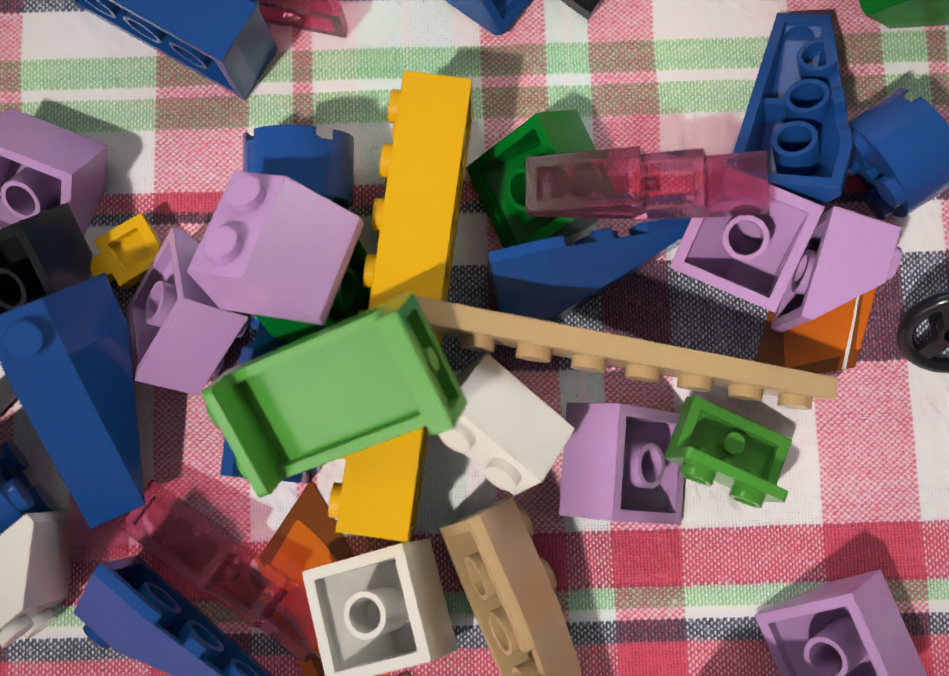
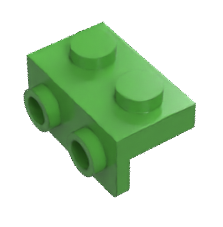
(728, 450)

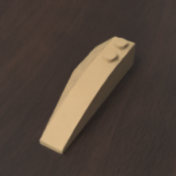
(511, 591)

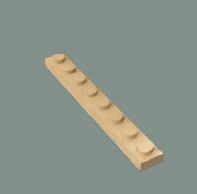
(642, 359)

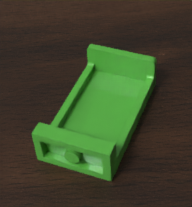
(335, 394)

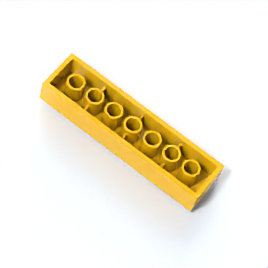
(414, 255)

